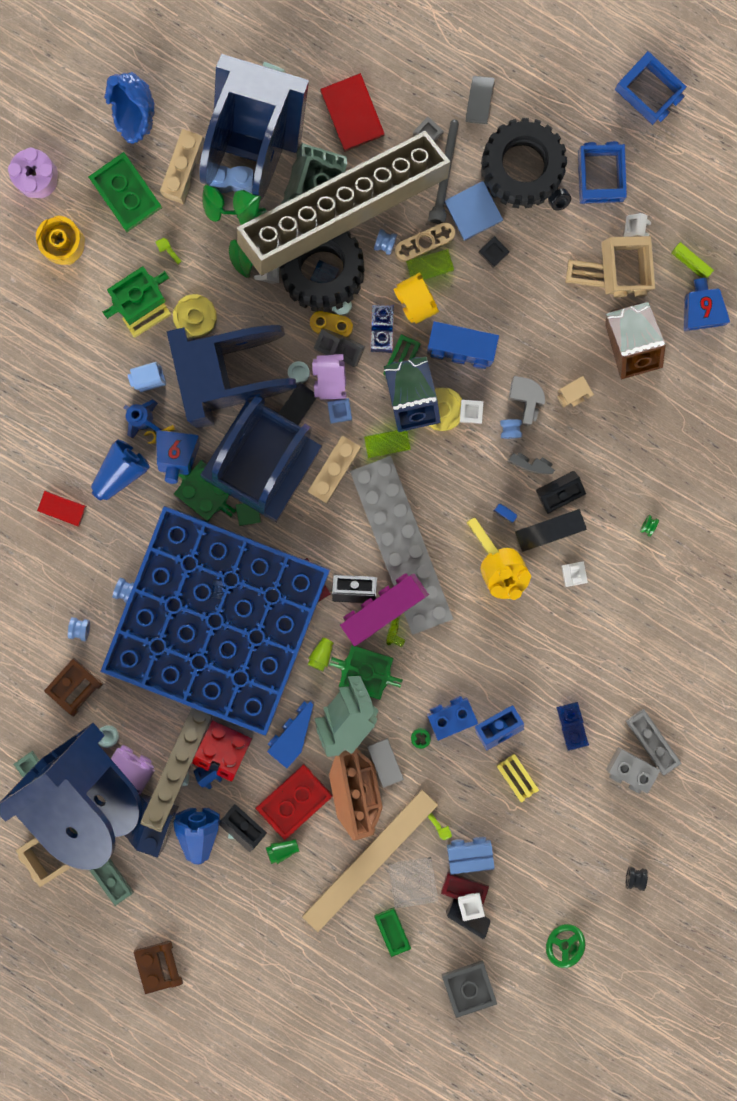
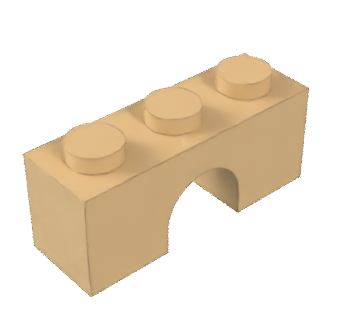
(186, 154)
(334, 469)

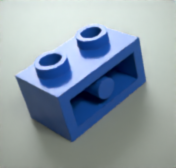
(452, 717)

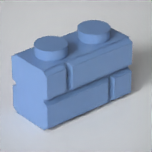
(470, 855)

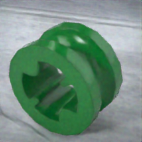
(649, 525)
(414, 738)

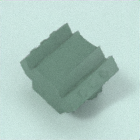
(312, 169)
(346, 719)

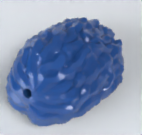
(131, 105)

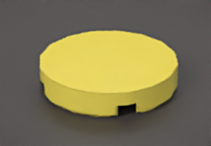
(195, 315)
(449, 409)

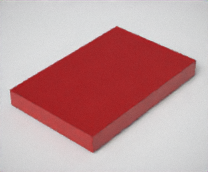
(352, 112)
(294, 801)

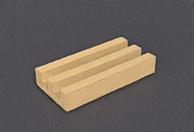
(569, 279)

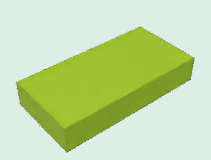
(692, 261)

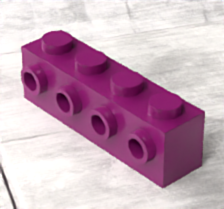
(384, 609)

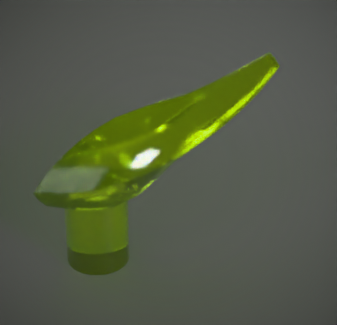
(392, 634)

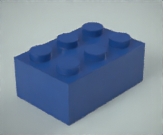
(462, 345)

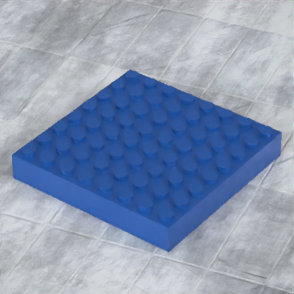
(209, 651)

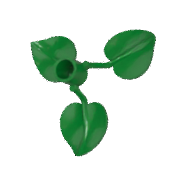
(245, 207)

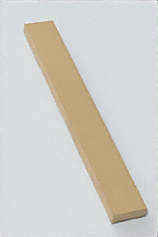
(369, 860)

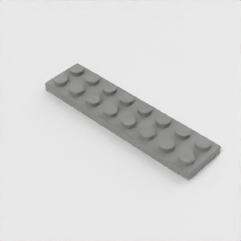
(400, 539)

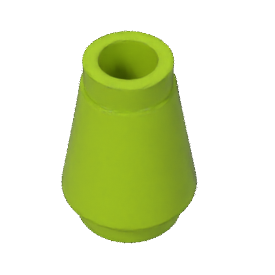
(321, 655)

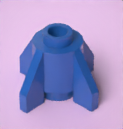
(140, 417)

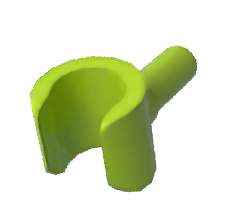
(163, 244)
(444, 833)

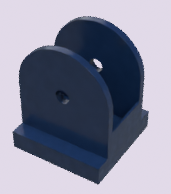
(254, 118)
(204, 375)
(262, 459)
(63, 794)

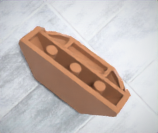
(355, 793)

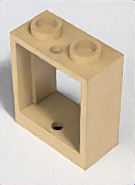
(645, 259)
(35, 868)

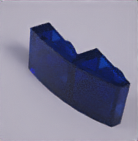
(382, 328)
(572, 726)

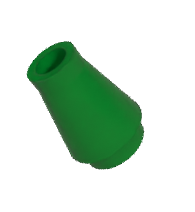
(281, 850)

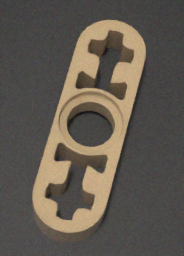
(422, 251)

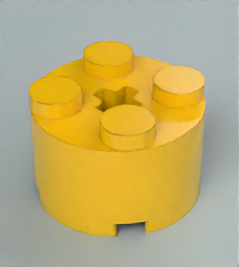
(60, 228)
(417, 299)
(505, 574)

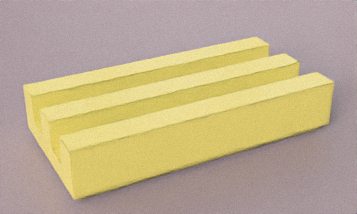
(150, 324)
(482, 536)
(528, 793)

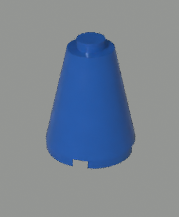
(118, 470)

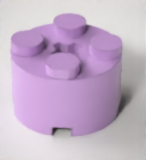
(31, 161)
(330, 376)
(136, 769)

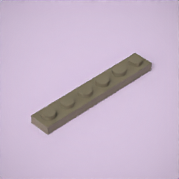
(176, 770)

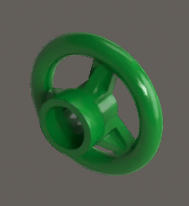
(574, 951)

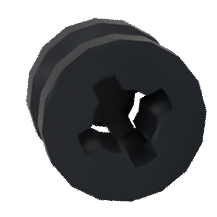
(636, 878)

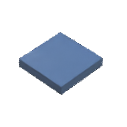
(473, 211)

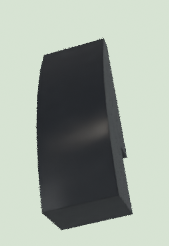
(550, 530)

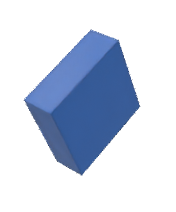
(505, 513)

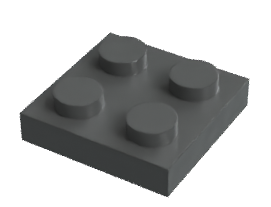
(469, 989)

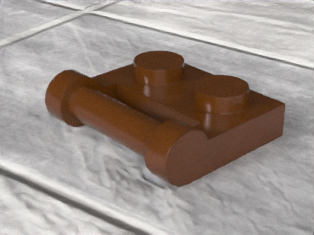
(68, 681)
(151, 968)

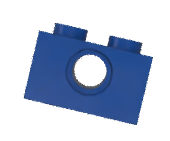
(499, 727)

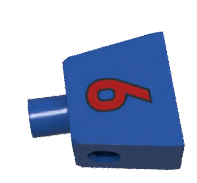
(704, 307)
(176, 453)

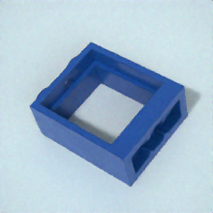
(663, 74)
(602, 195)

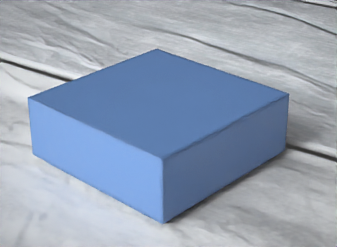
(339, 411)

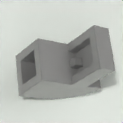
(530, 393)

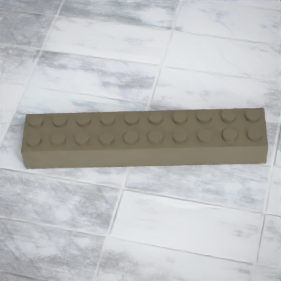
(342, 203)

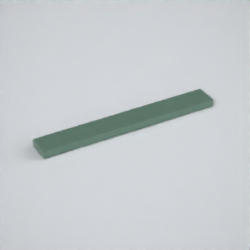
(107, 875)

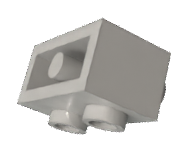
(632, 770)

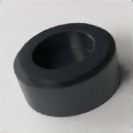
(559, 199)

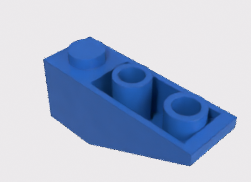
(290, 743)

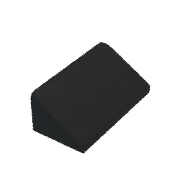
(298, 404)
(561, 492)
(353, 588)
(242, 828)
(477, 926)

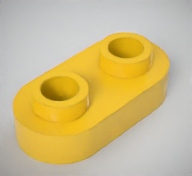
(331, 323)

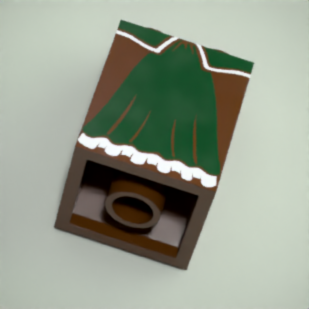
(635, 340)

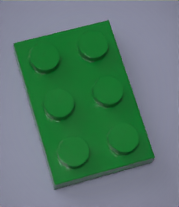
(125, 192)

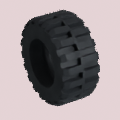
(530, 135)
(333, 292)

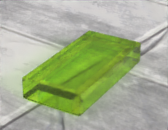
(431, 265)
(387, 443)

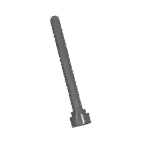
(437, 214)

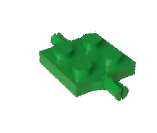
(136, 295)
(201, 495)
(372, 668)

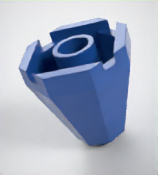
(196, 833)

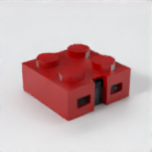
(222, 750)

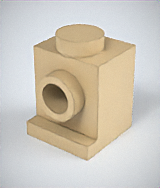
(574, 392)

